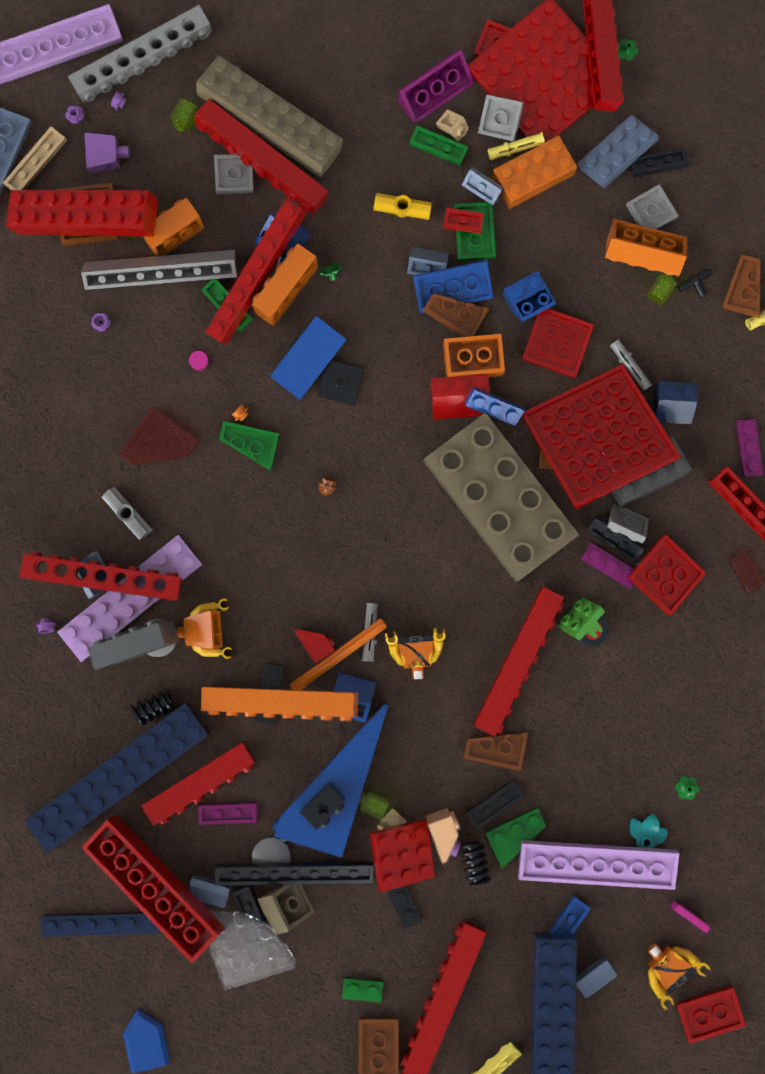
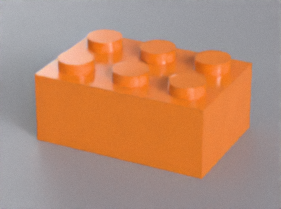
(174, 227)
(474, 356)

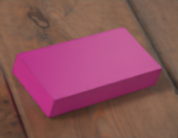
(690, 916)

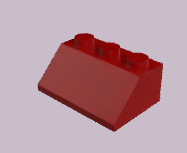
(450, 394)

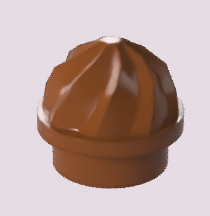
(327, 486)

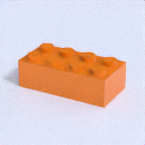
(534, 172)
(646, 247)
(285, 284)

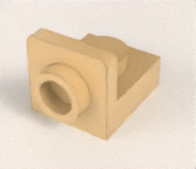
(453, 124)
(391, 819)

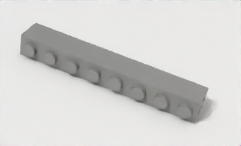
(159, 269)

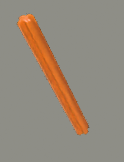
(338, 655)

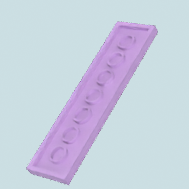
(58, 43)
(117, 610)
(598, 864)

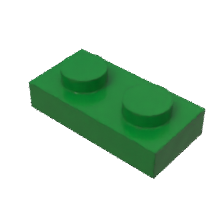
(362, 989)

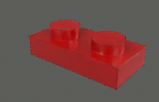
(463, 220)

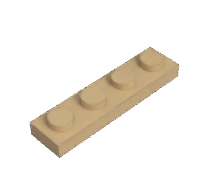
(35, 160)

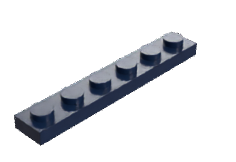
(97, 924)

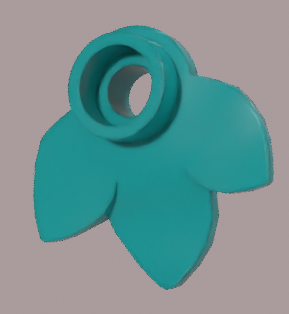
(649, 829)

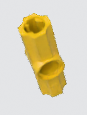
(415, 208)

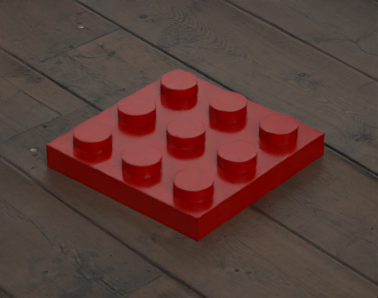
(558, 342)
(666, 575)
(402, 855)

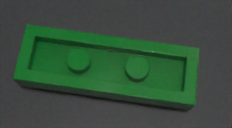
(438, 145)
(217, 294)

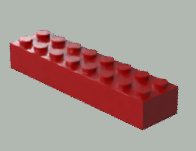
(82, 212)
(153, 888)

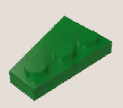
(252, 442)
(507, 837)

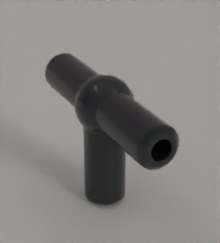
(695, 281)

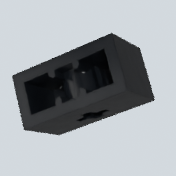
(312, 811)

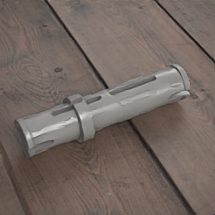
(618, 347)
(368, 648)

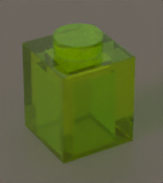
(184, 115)
(661, 289)
(373, 804)

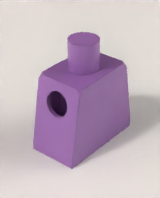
(103, 152)

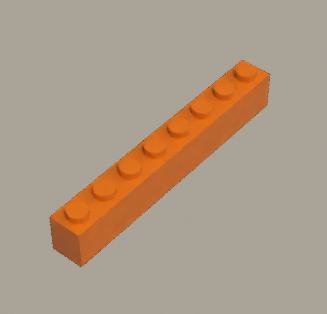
(280, 701)

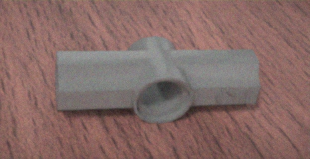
(119, 505)

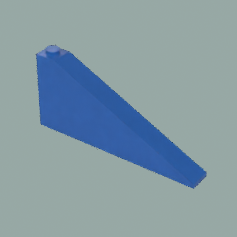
(347, 775)

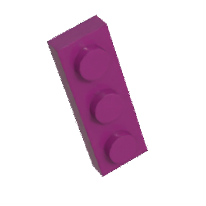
(749, 448)
(608, 565)

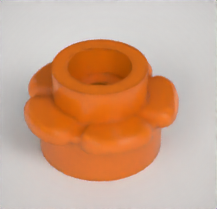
(240, 413)

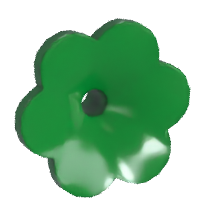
(627, 49)
(330, 271)
(684, 784)

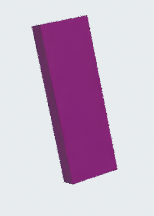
(227, 813)

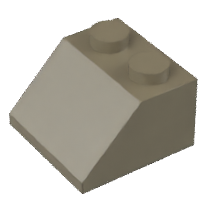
(286, 907)

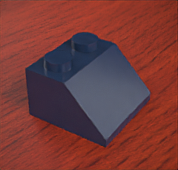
(675, 402)

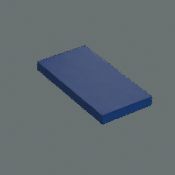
(463, 283)
(308, 357)

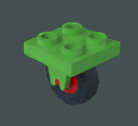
(585, 623)

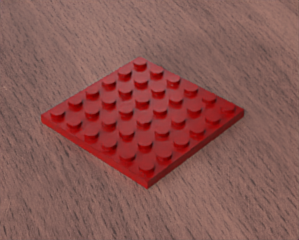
(544, 67)
(600, 436)

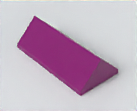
(435, 87)

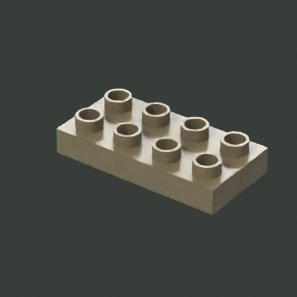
(500, 497)

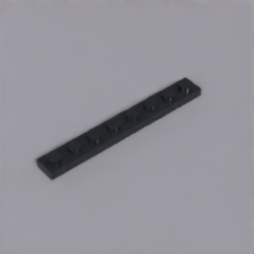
(293, 873)

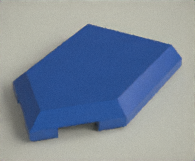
(145, 1043)

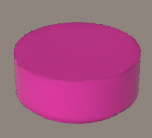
(198, 360)

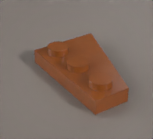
(745, 288)
(456, 315)
(500, 751)

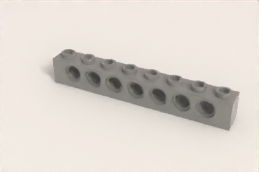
(145, 45)

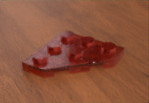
(158, 441)

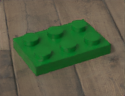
(474, 245)

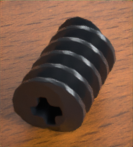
(153, 708)
(476, 864)

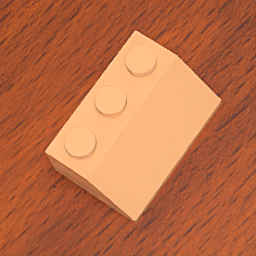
(443, 829)

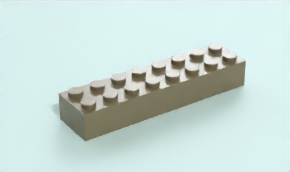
(269, 116)

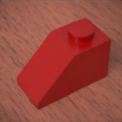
(316, 644)

